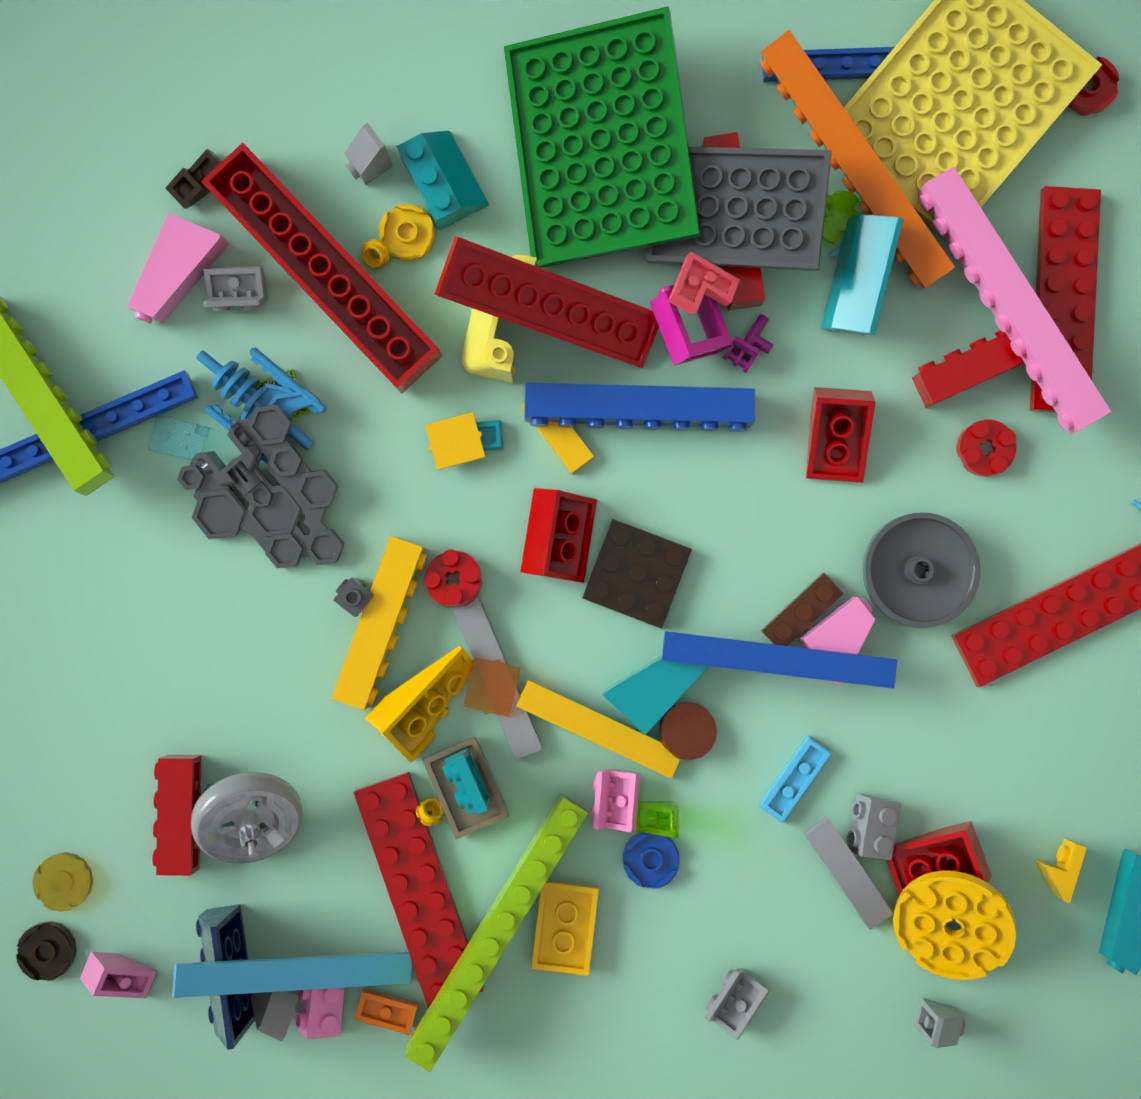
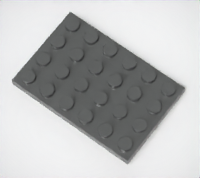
(755, 208)

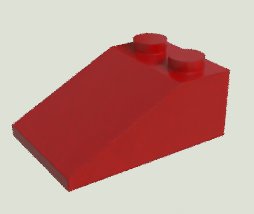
(839, 434)
(940, 850)

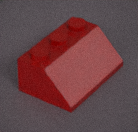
(558, 535)

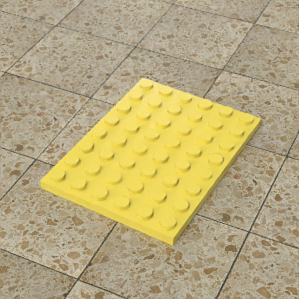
(968, 93)

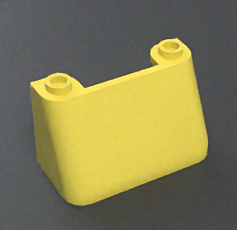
(483, 353)

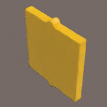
(455, 441)

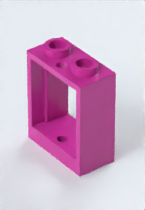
(676, 335)

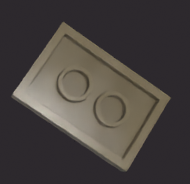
(458, 819)

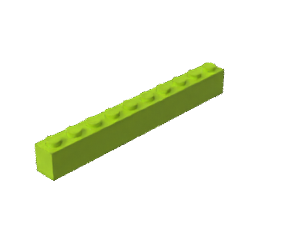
(494, 933)

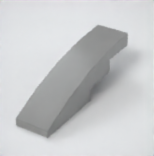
(848, 873)

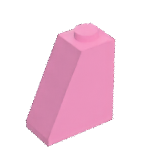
(842, 629)

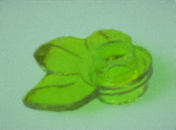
(840, 208)

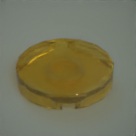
(62, 881)

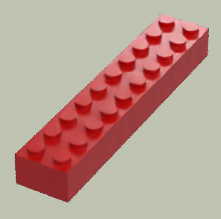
(322, 268)

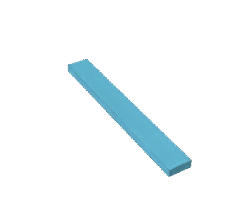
(290, 974)

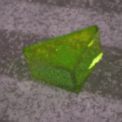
(658, 818)

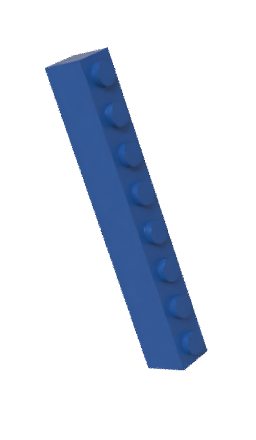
(639, 406)

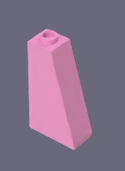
(174, 267)

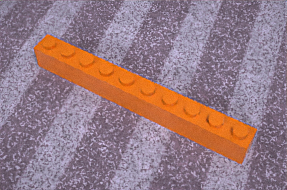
(853, 156)

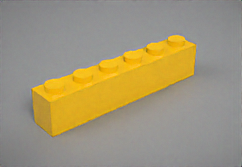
(379, 623)

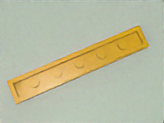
(597, 728)

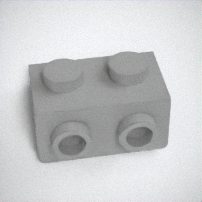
(234, 287)
(873, 827)
(736, 1002)

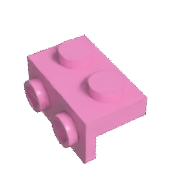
(616, 800)
(320, 1012)

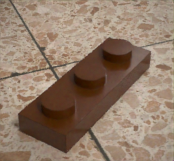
(802, 611)

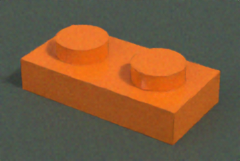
(386, 1011)

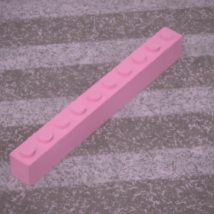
(1012, 301)

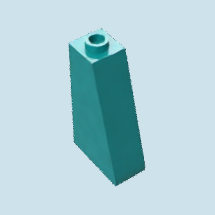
(652, 691)
(1123, 924)

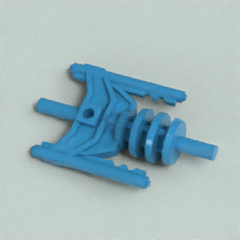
(289, 395)

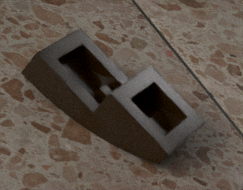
(187, 184)

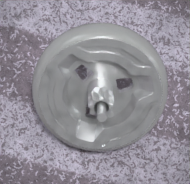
(235, 801)

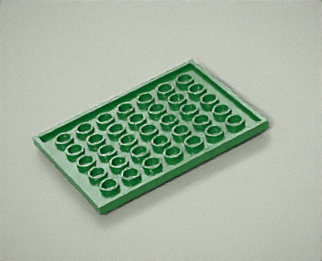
(602, 139)

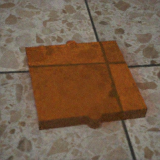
(492, 686)

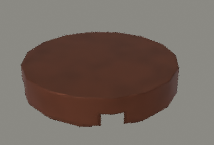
(688, 731)

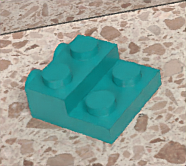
(468, 781)

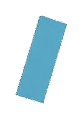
(795, 779)

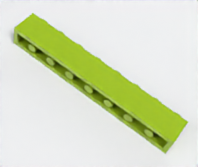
(48, 411)

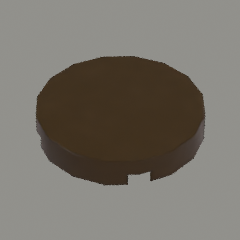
(46, 951)

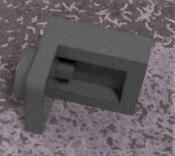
(353, 596)

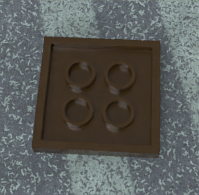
(637, 573)

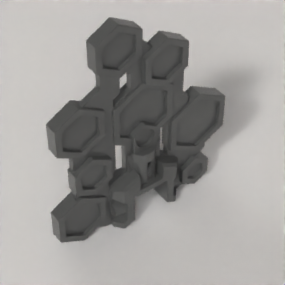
(272, 509)

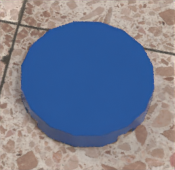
(651, 860)

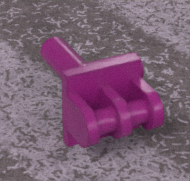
(742, 351)

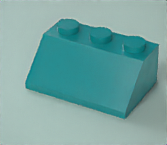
(442, 177)

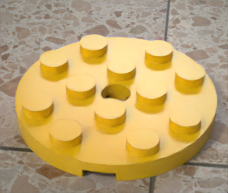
(960, 954)

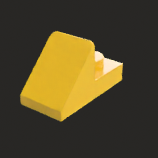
(1064, 875)

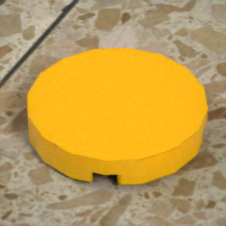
(407, 232)

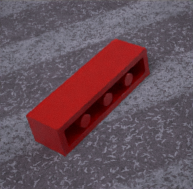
(965, 369)
(176, 796)

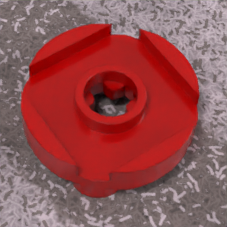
(1104, 92)
(972, 455)
(450, 563)

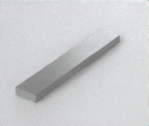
(484, 645)

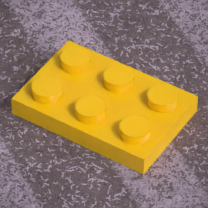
(565, 927)

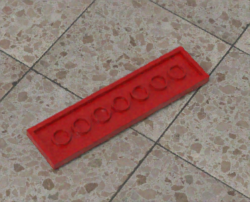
(1068, 270)
(546, 302)
(1052, 618)
(413, 880)

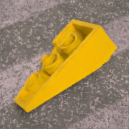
(413, 709)

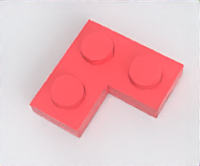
(701, 278)

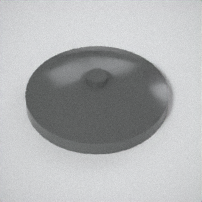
(921, 570)

